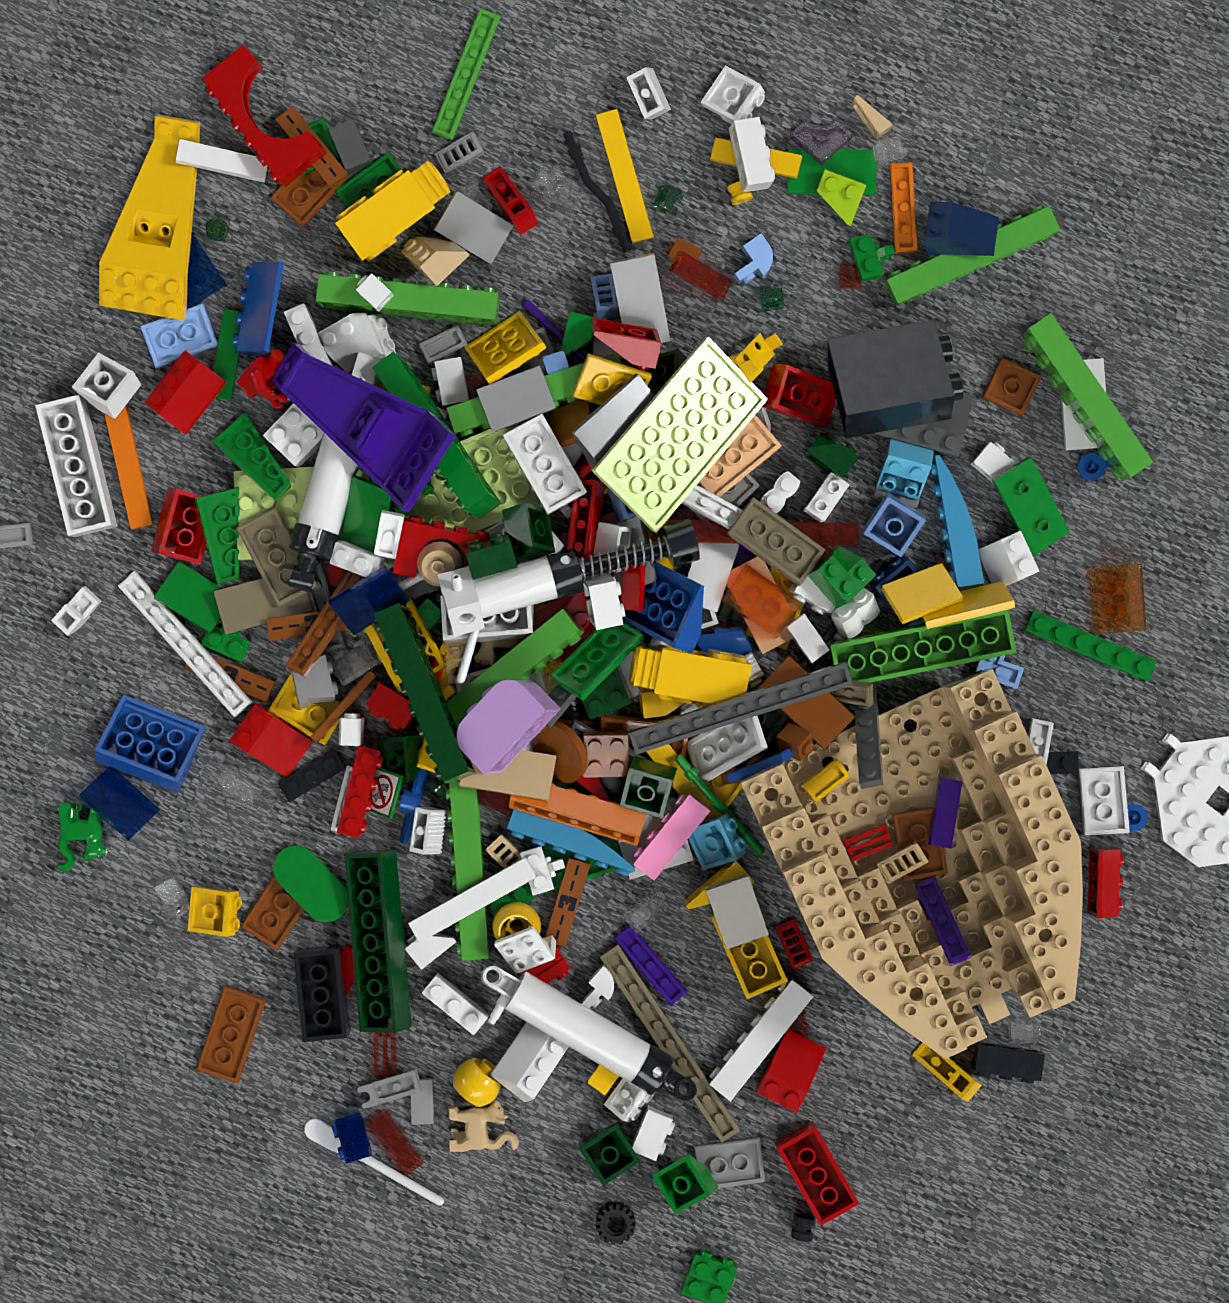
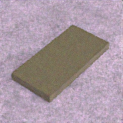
(776, 541)
(268, 545)
(251, 604)

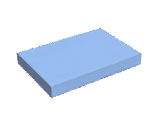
(170, 337)

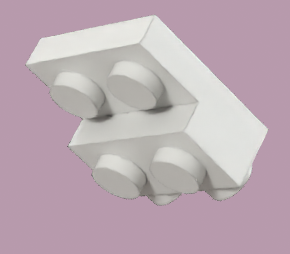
(733, 96)

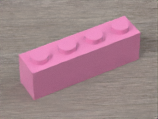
(670, 835)

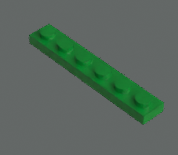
(1090, 645)

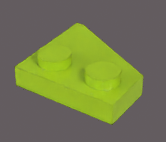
(841, 194)

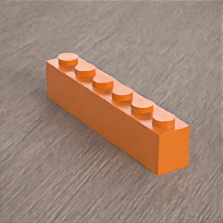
(585, 813)

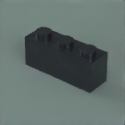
(1008, 1062)

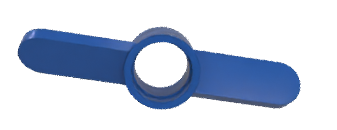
(408, 803)

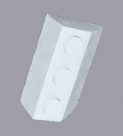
(528, 1062)

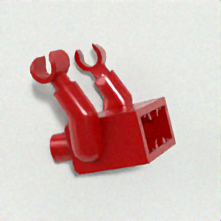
(258, 377)

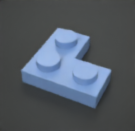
(1006, 673)

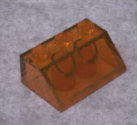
(1117, 598)
(760, 601)

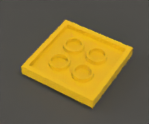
(505, 347)

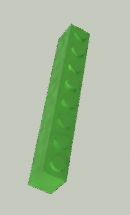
(946, 268)
(521, 661)
(468, 866)

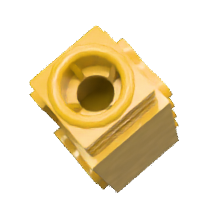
(396, 205)
(689, 676)

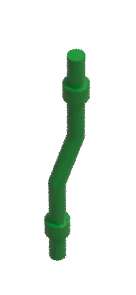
(692, 774)

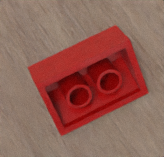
(185, 392)
(179, 528)
(1104, 882)

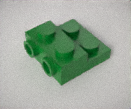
(709, 1277)

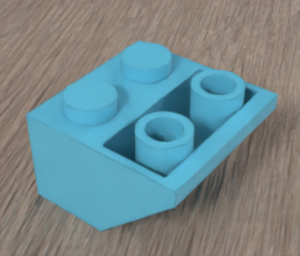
(905, 469)

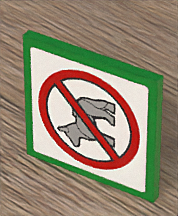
(386, 792)

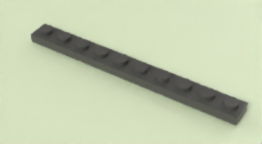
(740, 708)

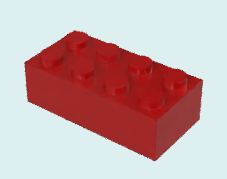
(816, 1173)

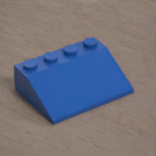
(258, 308)
(670, 609)
(149, 743)

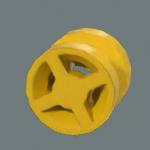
(737, 194)

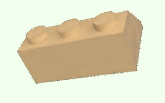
(434, 256)

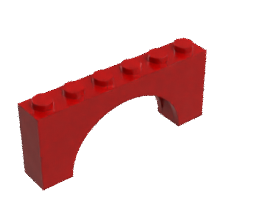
(231, 86)

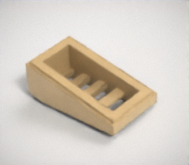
(874, 121)
(905, 851)
(497, 856)

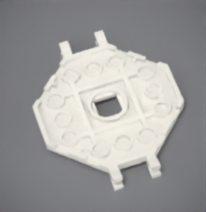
(1182, 792)

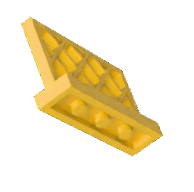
(377, 639)

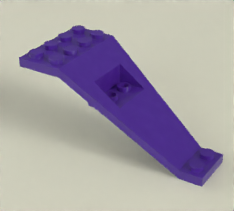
(377, 430)

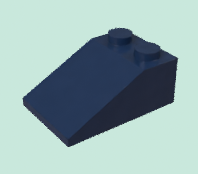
(960, 230)

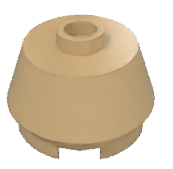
(437, 559)

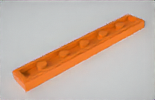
(129, 470)

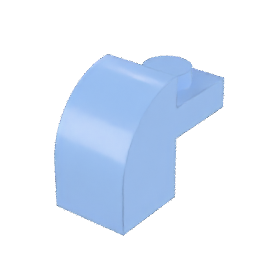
(760, 258)

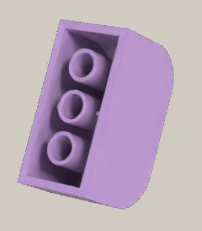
(504, 723)

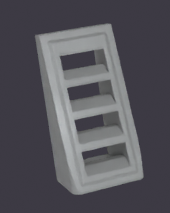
(471, 137)

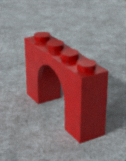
(417, 534)

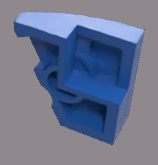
(726, 640)

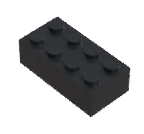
(321, 993)

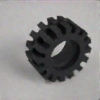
(611, 1235)

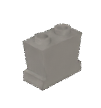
(317, 685)

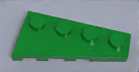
(249, 453)
(219, 522)

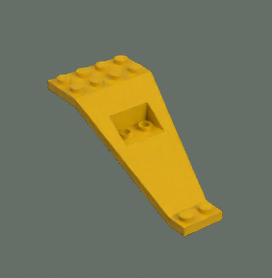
(149, 267)

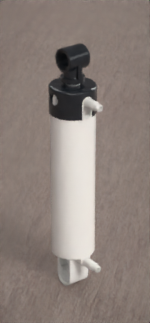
(325, 499)
(588, 1034)

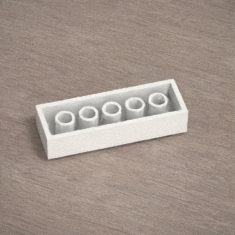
(76, 466)

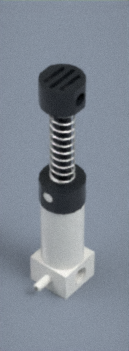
(552, 577)

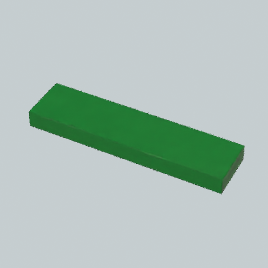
(226, 358)

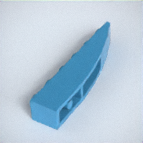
(957, 529)
(567, 838)

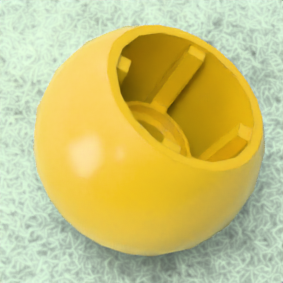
(511, 912)
(474, 1082)

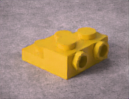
(214, 911)

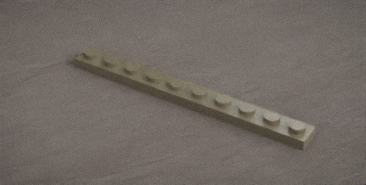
(669, 1041)

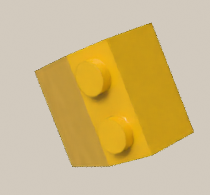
(728, 871)

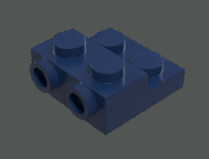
(897, 569)

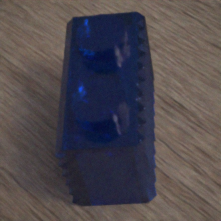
(352, 1137)

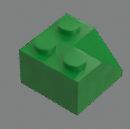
(841, 576)
(684, 1182)

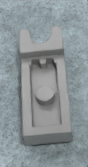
(391, 1088)

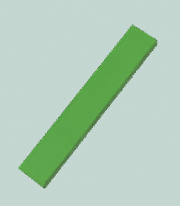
(466, 74)

